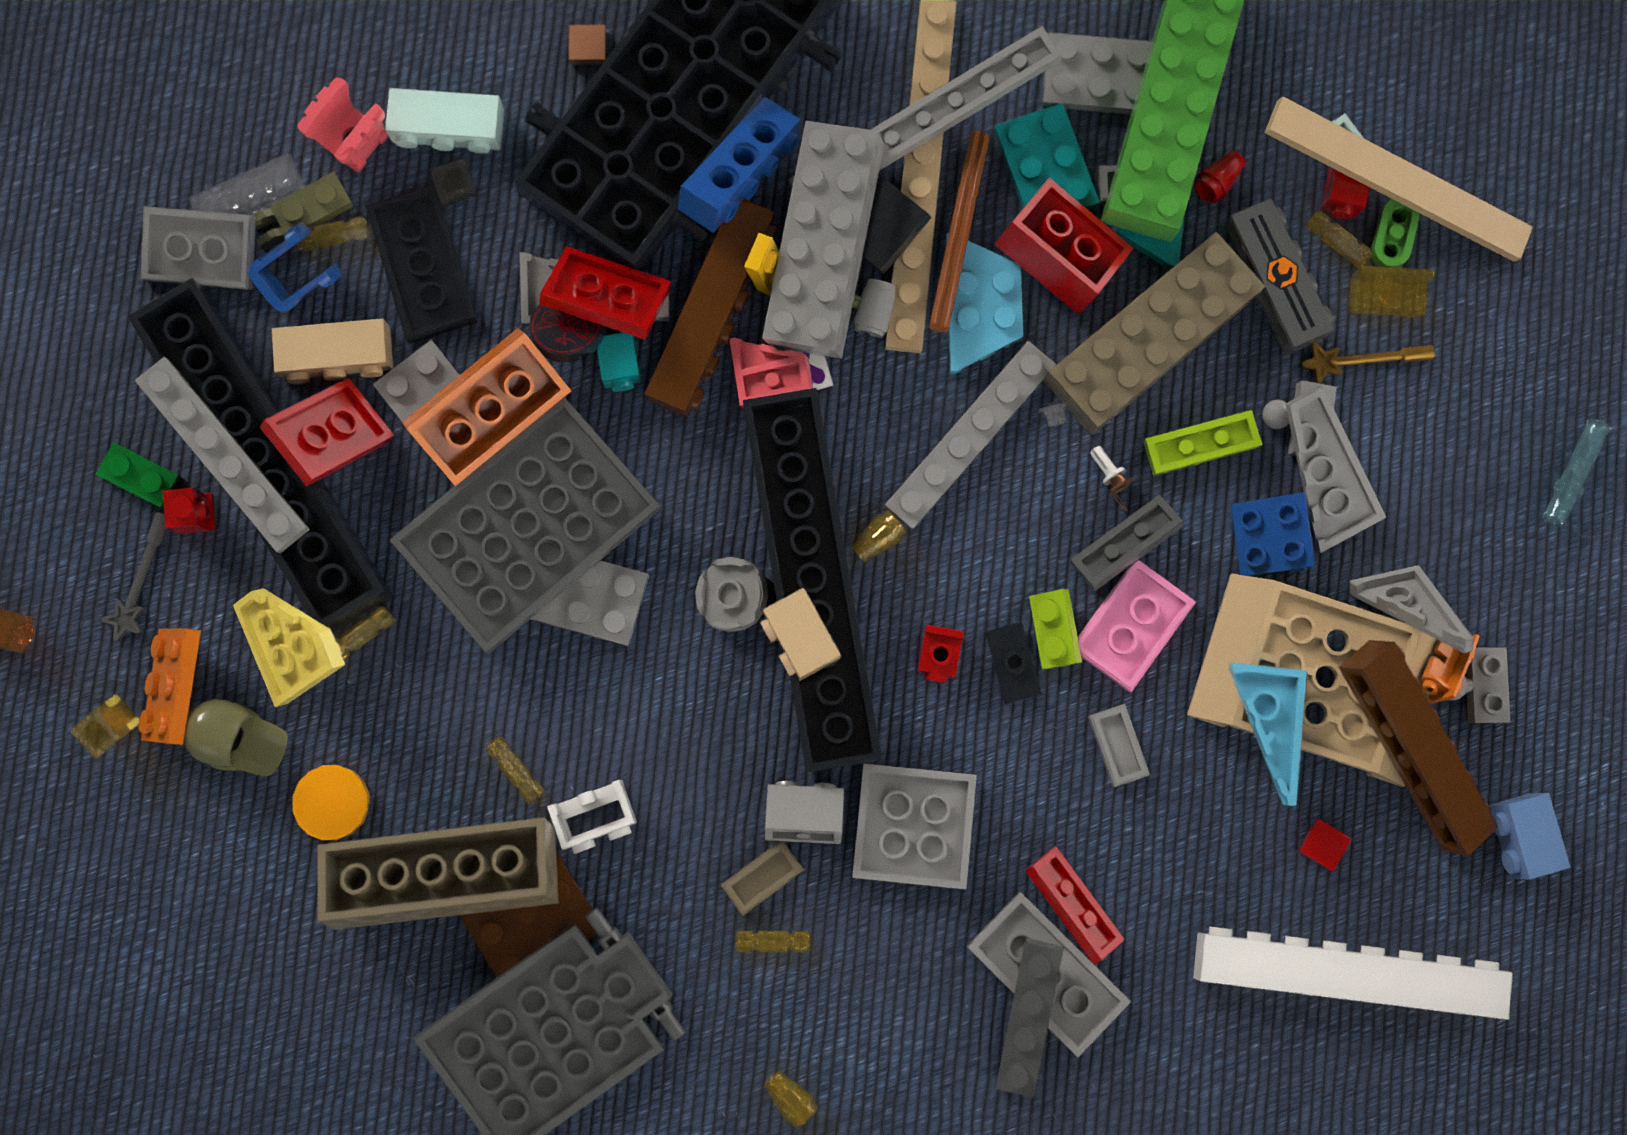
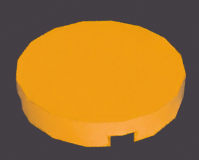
(330, 802)

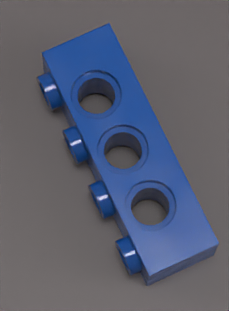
(739, 165)

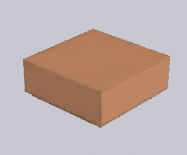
(587, 44)

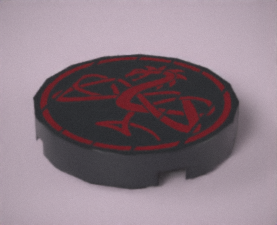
(562, 335)

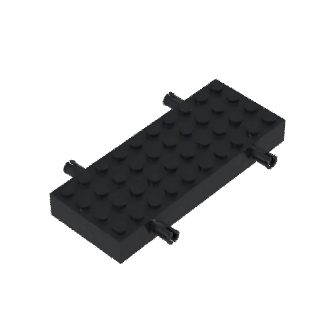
(660, 112)

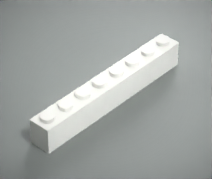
(1353, 975)

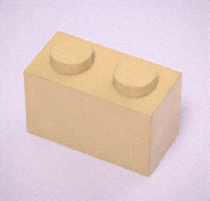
(800, 634)

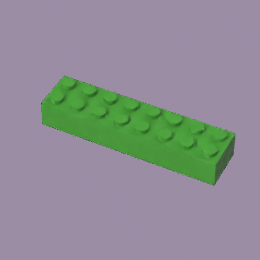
(1171, 116)

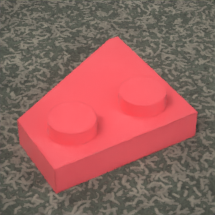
(768, 371)

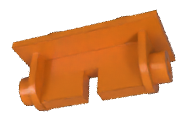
(1445, 677)

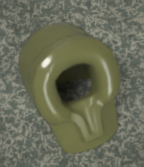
(212, 731)

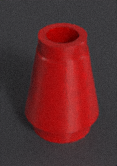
(1217, 179)

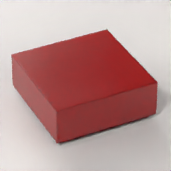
(1324, 845)

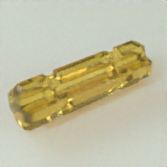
(335, 233)
(1339, 239)
(364, 630)
(514, 769)
(773, 941)

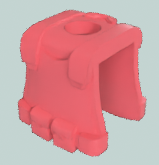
(334, 117)

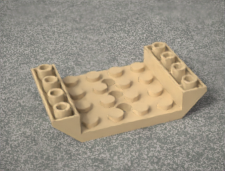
(1289, 629)

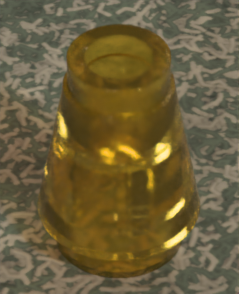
(879, 536)
(791, 1099)

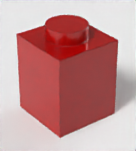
(1344, 196)

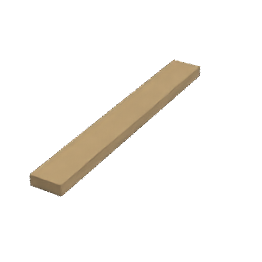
(1398, 179)

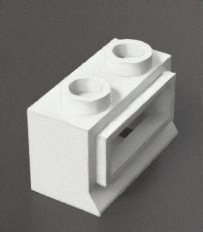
(586, 802)

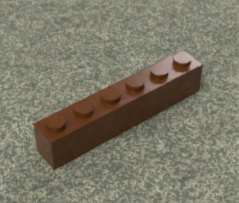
(708, 313)
(1418, 746)

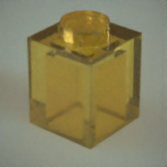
(105, 726)

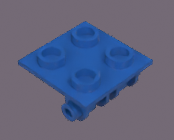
(1273, 535)

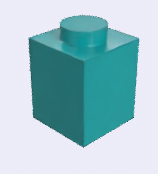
(619, 362)

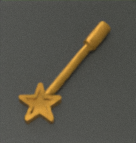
(1327, 362)

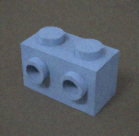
(1529, 836)

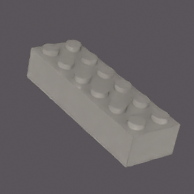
(823, 239)

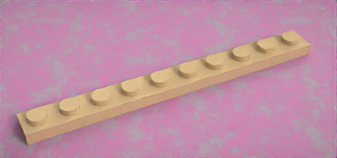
(921, 179)

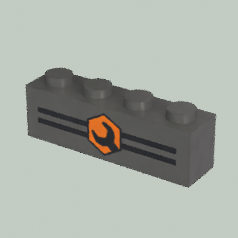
(1289, 291)

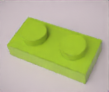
(1055, 629)

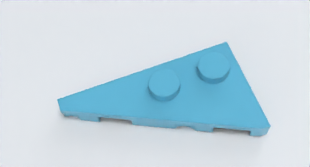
(1275, 711)

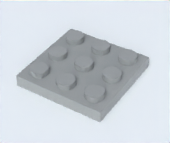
(914, 826)

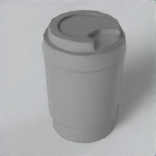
(875, 308)

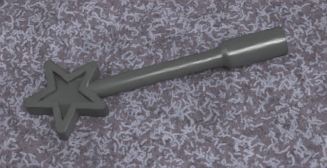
(126, 613)

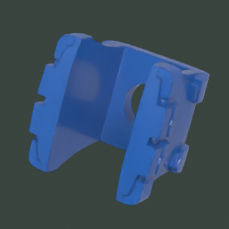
(270, 285)

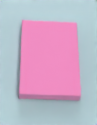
(1133, 625)

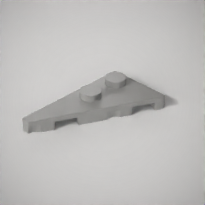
(1415, 601)

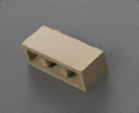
(332, 350)

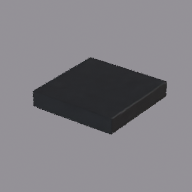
(892, 225)

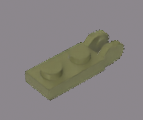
(310, 205)

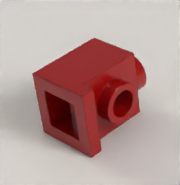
(189, 511)
(934, 638)

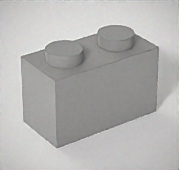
(804, 813)

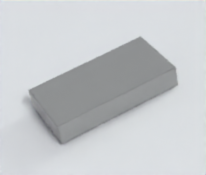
(1118, 745)

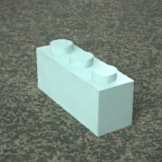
(444, 120)

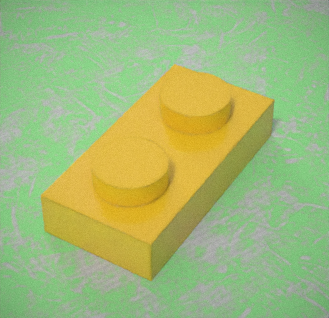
(762, 263)

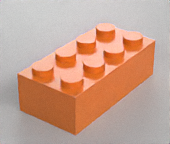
(486, 406)

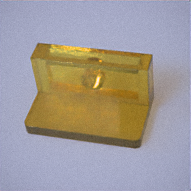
(1389, 291)

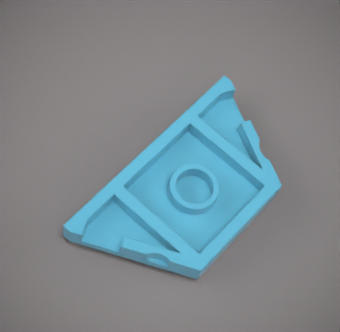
(985, 307)

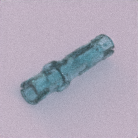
(1570, 485)

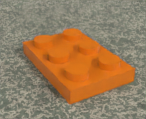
(169, 685)

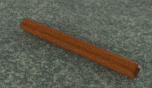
(959, 232)

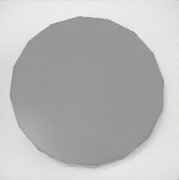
(731, 594)

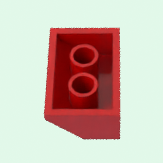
(1064, 246)

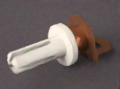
(1113, 475)

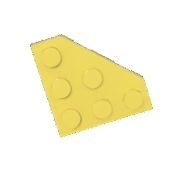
(287, 645)

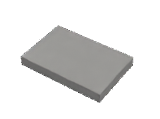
(198, 246)

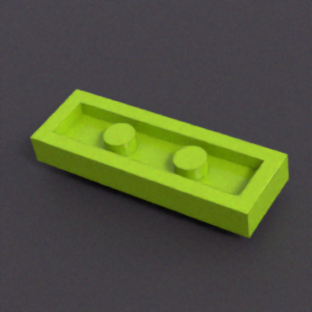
(1202, 443)

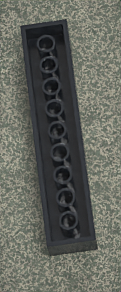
(810, 554)
(326, 563)

